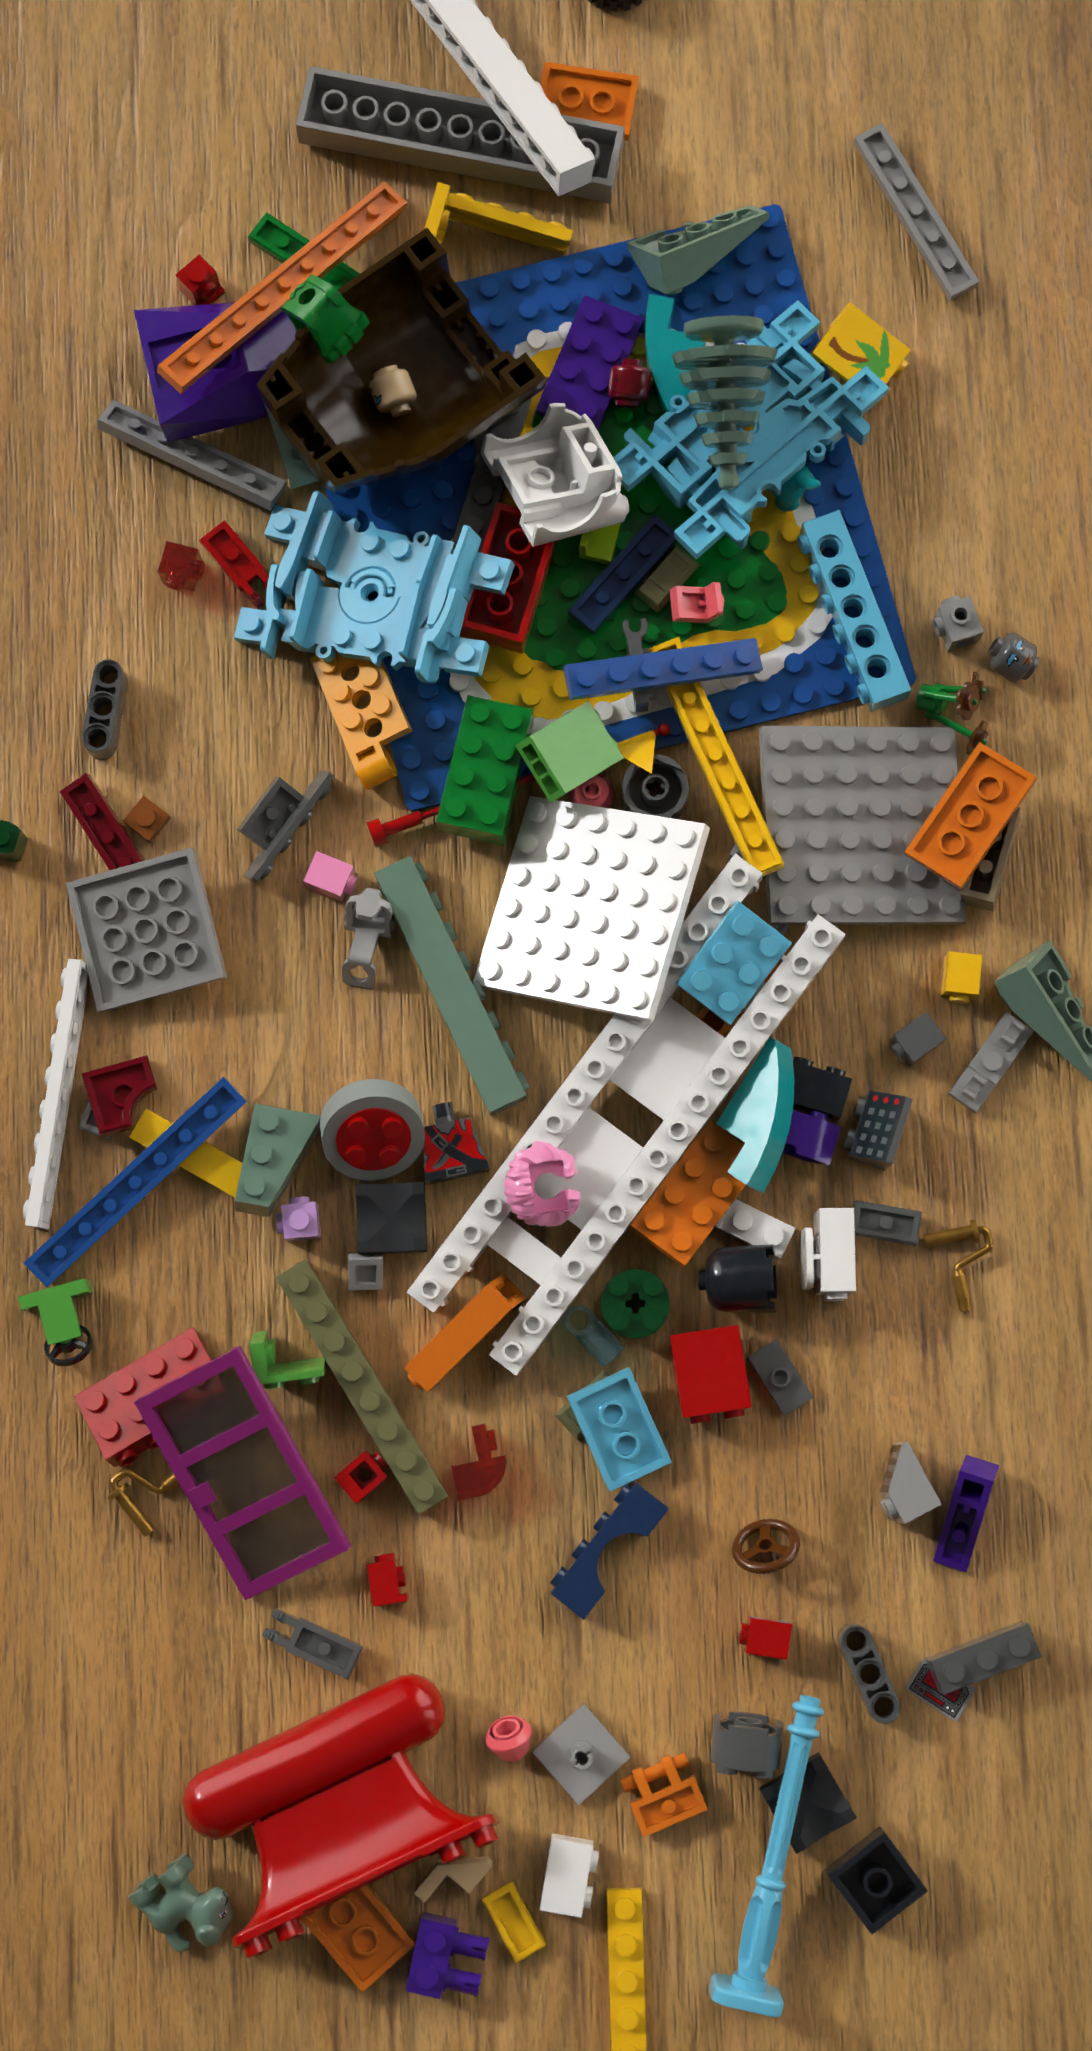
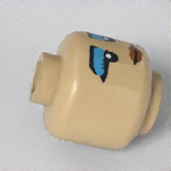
(392, 390)

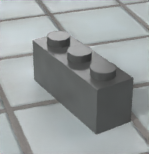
(983, 1657)

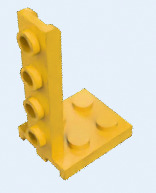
(494, 219)

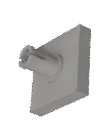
(581, 1753)

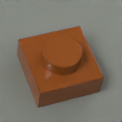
(146, 819)

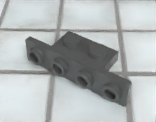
(277, 817)

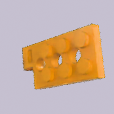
(367, 753)

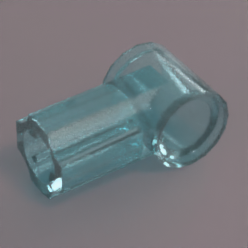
(594, 1337)

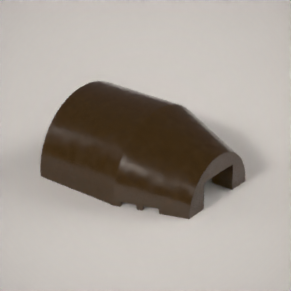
(421, 327)

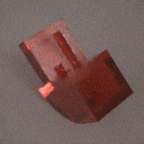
(483, 1475)

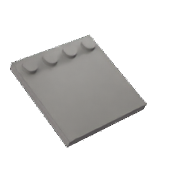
(146, 930)

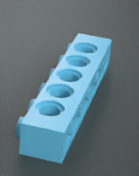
(832, 533)

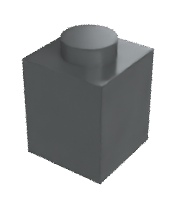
(916, 1039)

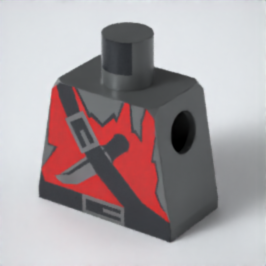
(451, 1147)

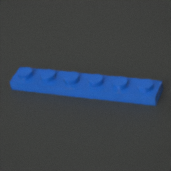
(662, 669)

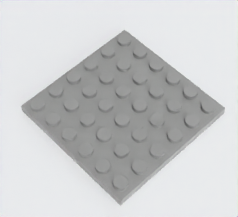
(844, 815)

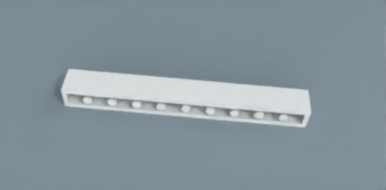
(510, 92)

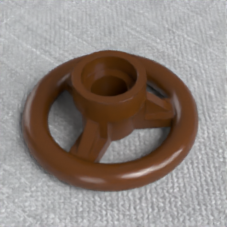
(766, 1553)

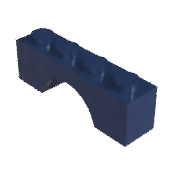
(580, 1585)

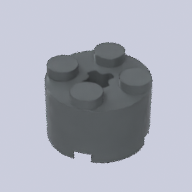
(666, 776)
(746, 1744)

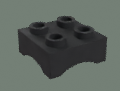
(391, 1218)
(820, 1805)

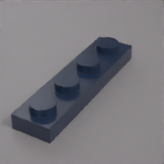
(623, 575)

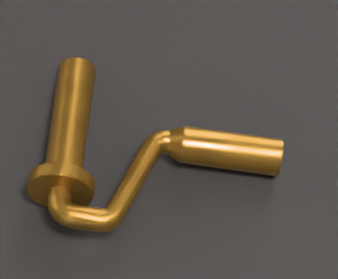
(958, 1234)
(127, 1501)

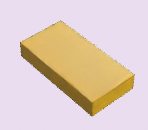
(514, 1921)

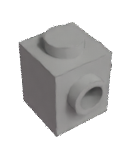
(957, 623)

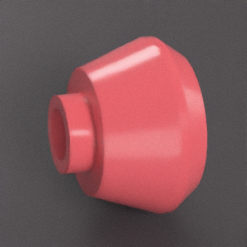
(603, 798)
(509, 1738)

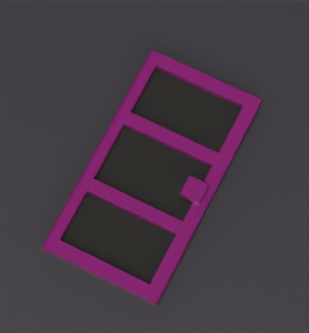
(242, 1473)

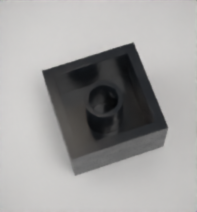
(875, 1880)

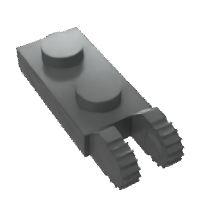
(316, 1644)

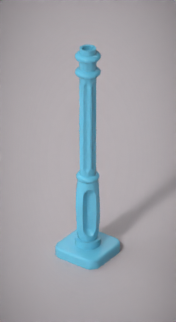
(747, 1986)

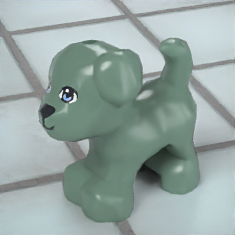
(206, 1911)

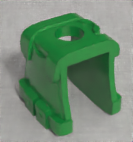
(327, 317)

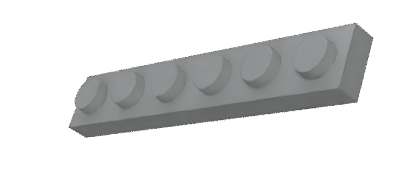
(916, 212)
(192, 455)

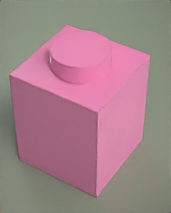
(331, 877)

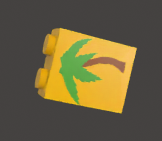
(859, 342)

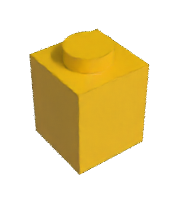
(961, 977)

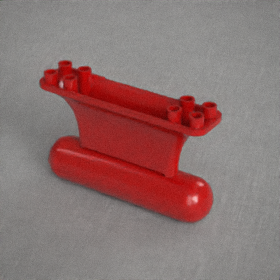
(333, 1805)

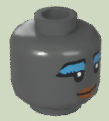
(1013, 657)

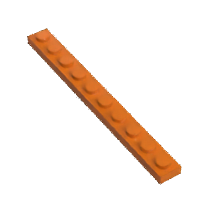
(268, 296)

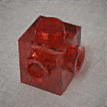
(181, 567)

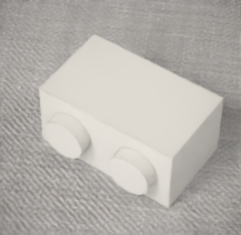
(567, 1875)

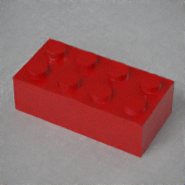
(509, 617)

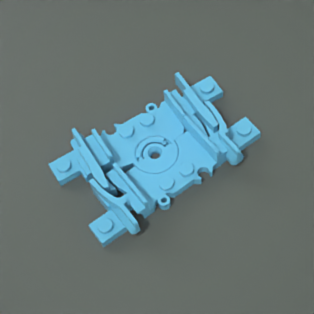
(418, 586)

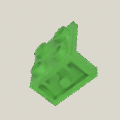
(274, 1374)

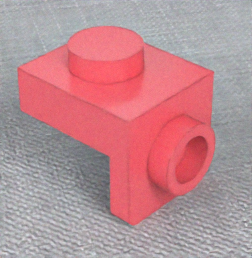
(696, 603)

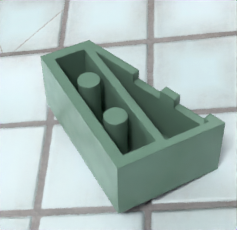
(272, 1154)

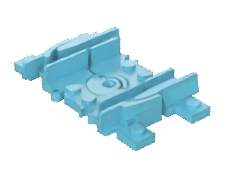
(793, 422)

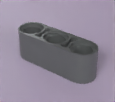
(99, 695)
(877, 1688)

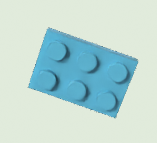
(733, 962)
(618, 1429)

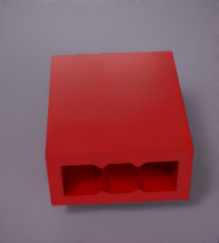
(710, 1373)

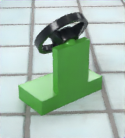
(60, 1319)

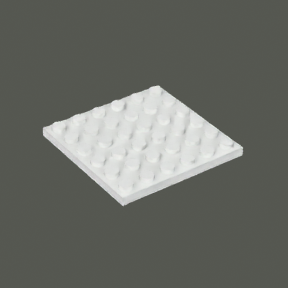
(592, 907)

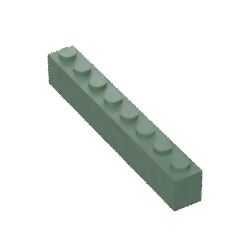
(450, 985)

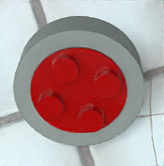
(372, 1129)

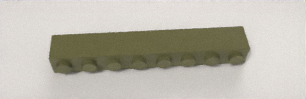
(362, 1386)

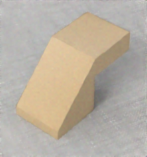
(464, 1871)

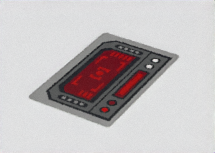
(924, 1687)

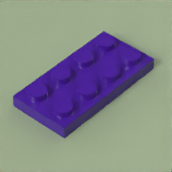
(595, 343)

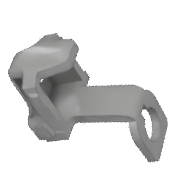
(369, 920)

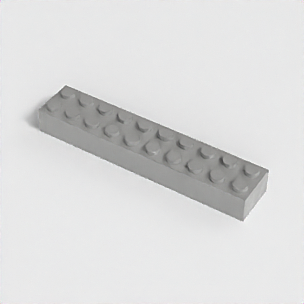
(438, 132)

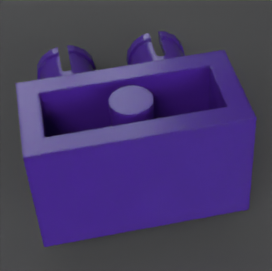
(430, 1969)

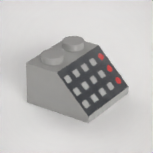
(906, 1487)

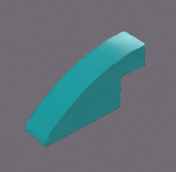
(659, 347)
(762, 1115)

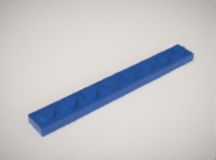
(135, 1182)

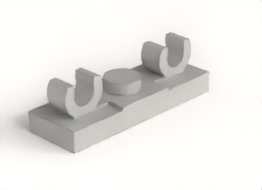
(990, 1062)

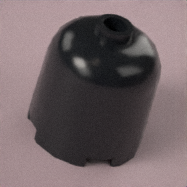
(741, 1279)

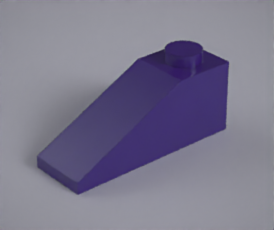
(966, 1513)

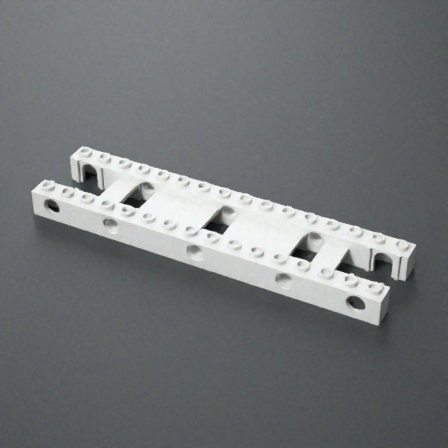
(667, 1065)

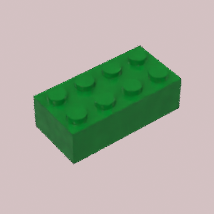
(484, 770)

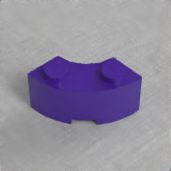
(811, 1137)

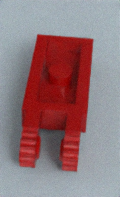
(235, 560)

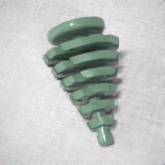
(723, 382)

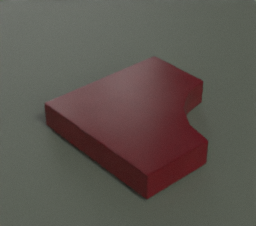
(116, 1092)

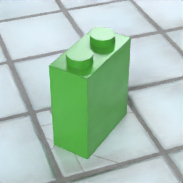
(569, 751)

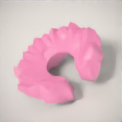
(521, 1179)

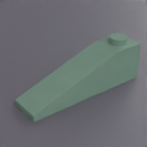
(684, 256)
(1042, 998)

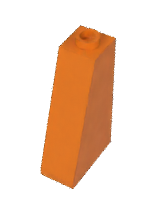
(464, 1333)

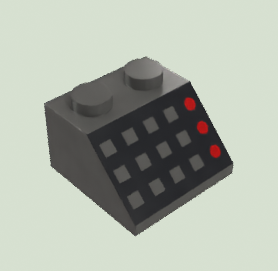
(877, 1129)

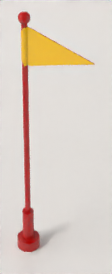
(636, 750)

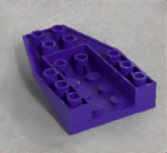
(225, 393)

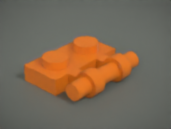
(667, 1805)

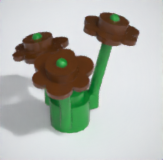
(936, 699)

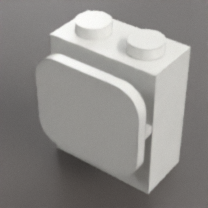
(830, 1254)

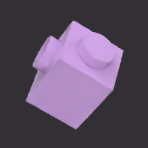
(299, 1220)

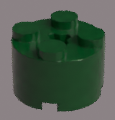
(649, 1290)

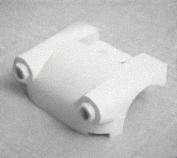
(559, 476)

